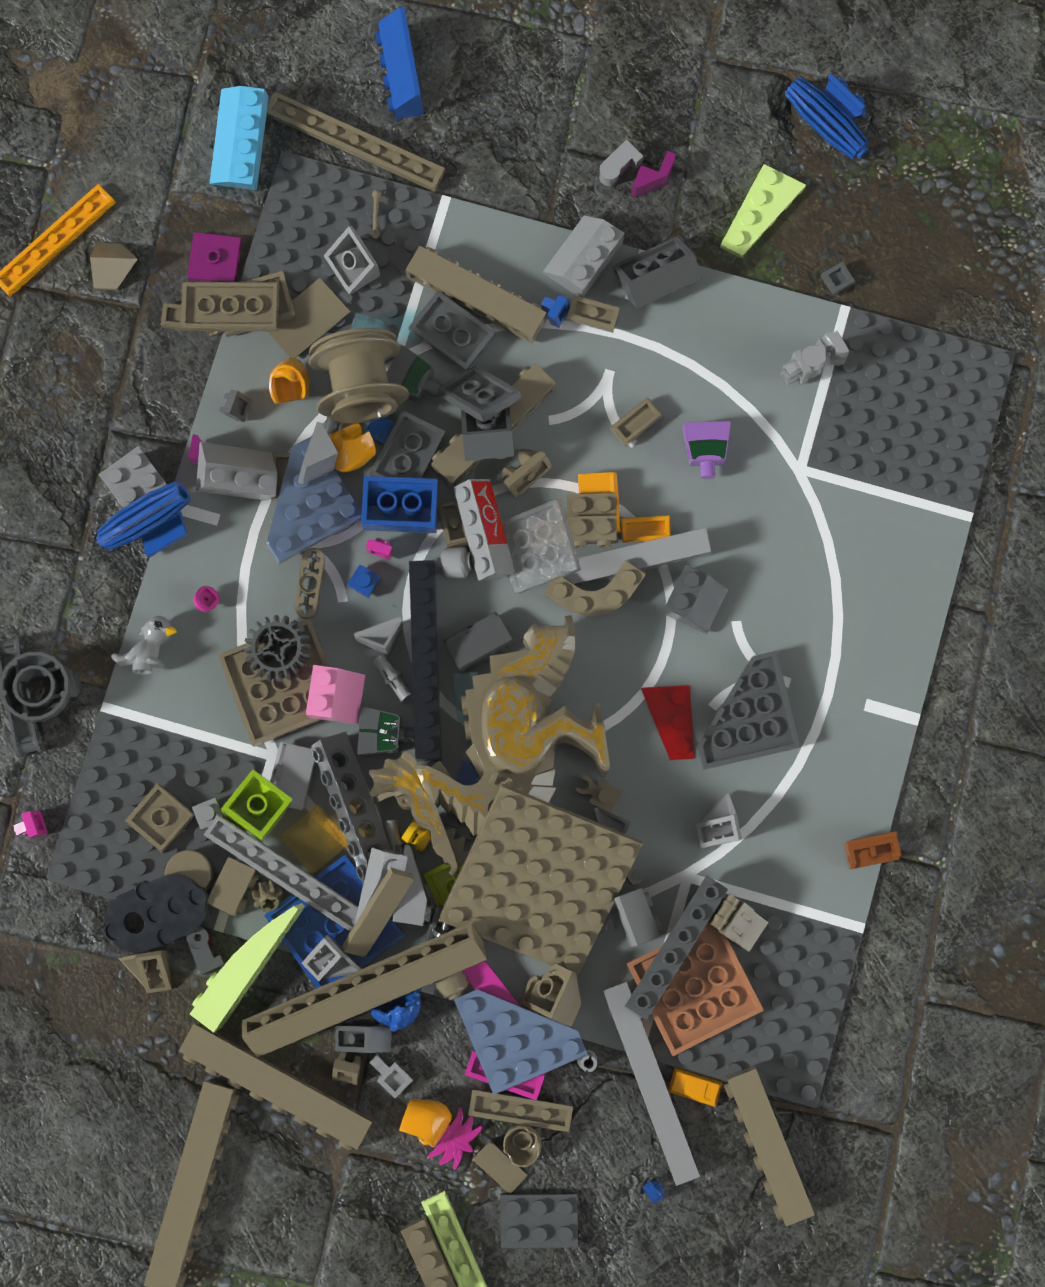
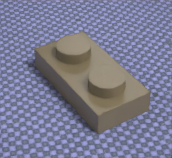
(593, 313)

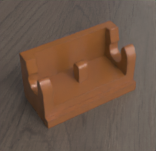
(872, 850)

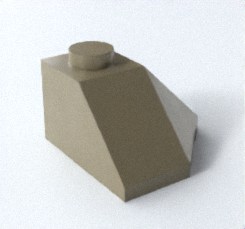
(554, 995)

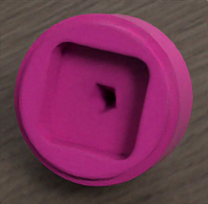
(206, 599)

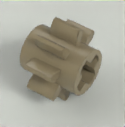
(267, 896)

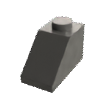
(363, 1038)

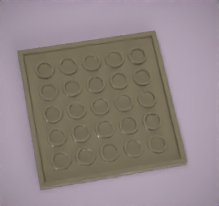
(540, 879)

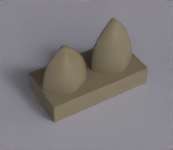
(532, 468)

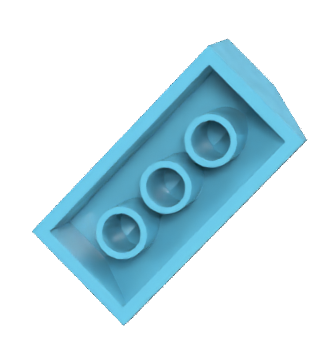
(239, 137)

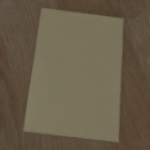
(316, 313)

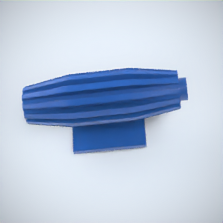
(831, 113)
(152, 518)

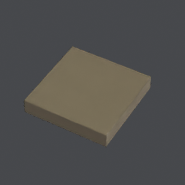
(160, 817)

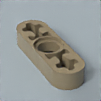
(313, 602)

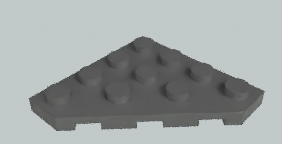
(752, 719)

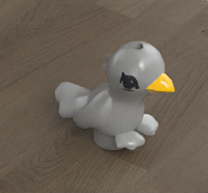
(146, 652)

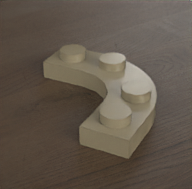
(596, 601)

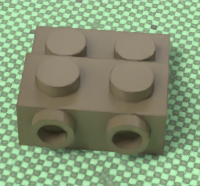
(592, 519)

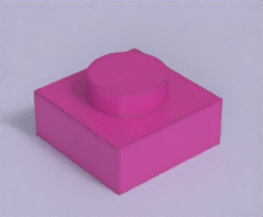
(380, 548)

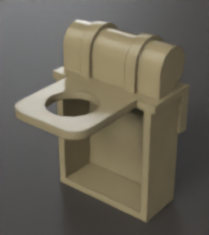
(738, 922)

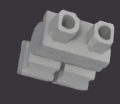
(812, 359)

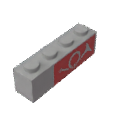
(484, 529)

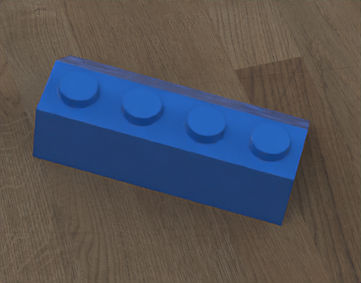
(400, 65)

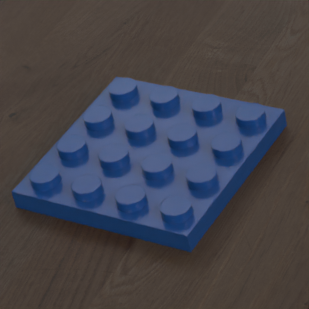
(314, 926)

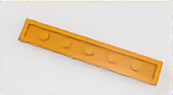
(55, 239)

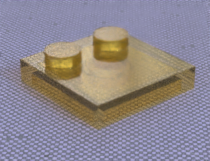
(315, 839)

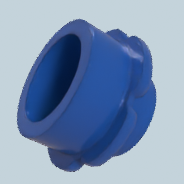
(654, 1191)

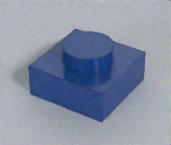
(364, 581)

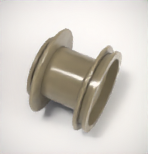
(358, 374)

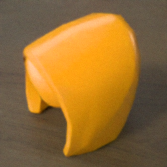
(289, 381)
(352, 447)
(426, 1120)

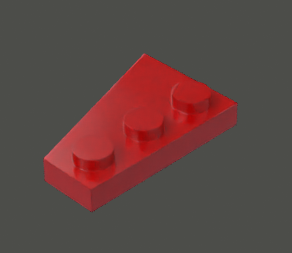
(673, 718)

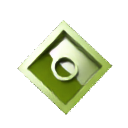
(256, 806)

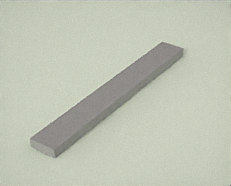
(282, 872)
(651, 1085)

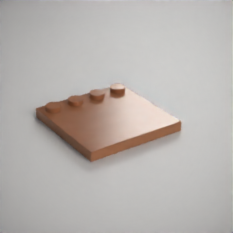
(704, 995)

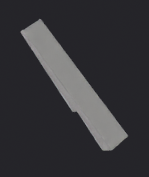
(643, 555)

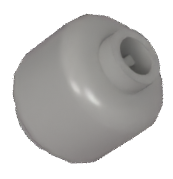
(455, 563)

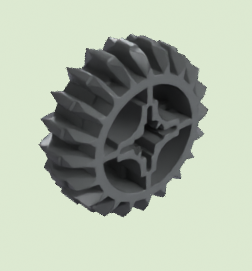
(267, 650)

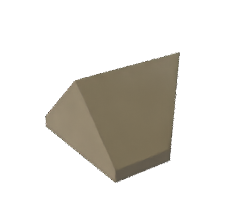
(110, 265)
(150, 970)

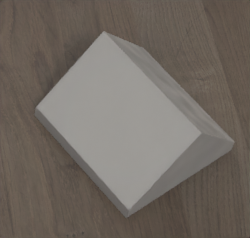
(352, 261)
(319, 456)

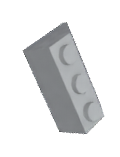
(584, 255)
(236, 472)

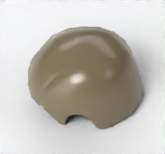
(522, 1145)

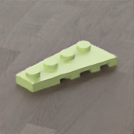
(765, 201)

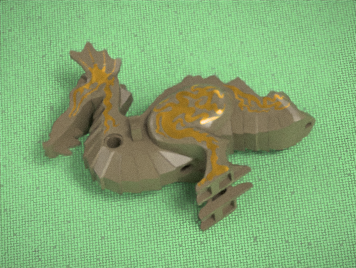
(510, 741)

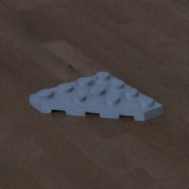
(308, 510)
(515, 1041)

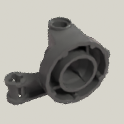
(25, 669)

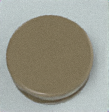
(193, 865)

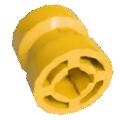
(421, 841)

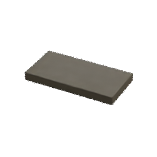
(230, 306)

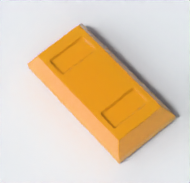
(645, 528)
(695, 1087)

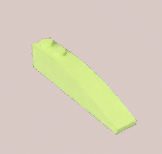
(240, 972)

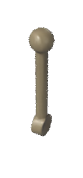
(374, 233)

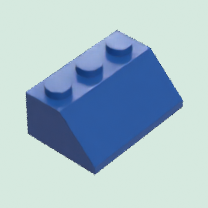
(399, 504)

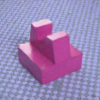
(32, 825)

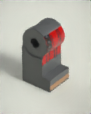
(203, 951)

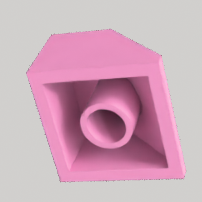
(335, 695)

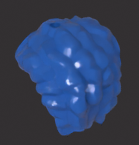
(399, 1011)

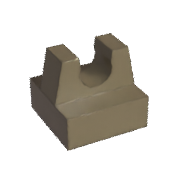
(346, 1071)

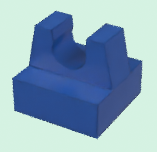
(556, 309)

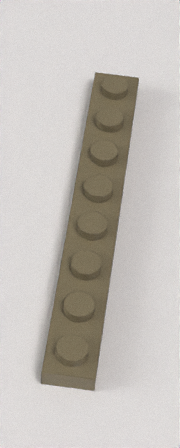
(355, 141)

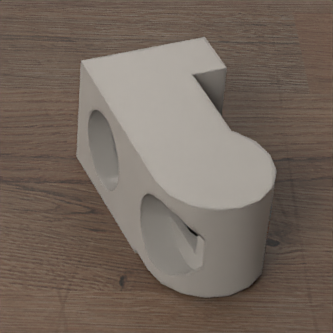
(618, 162)

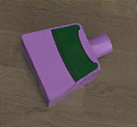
(706, 445)

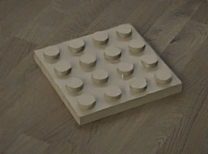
(272, 707)

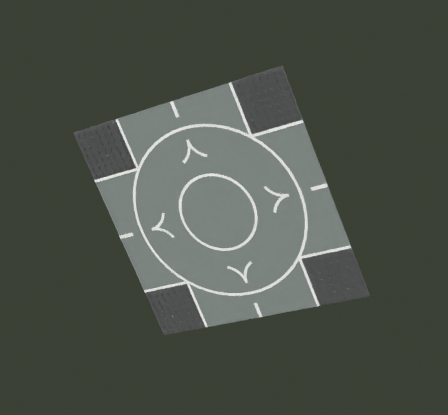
(823, 525)

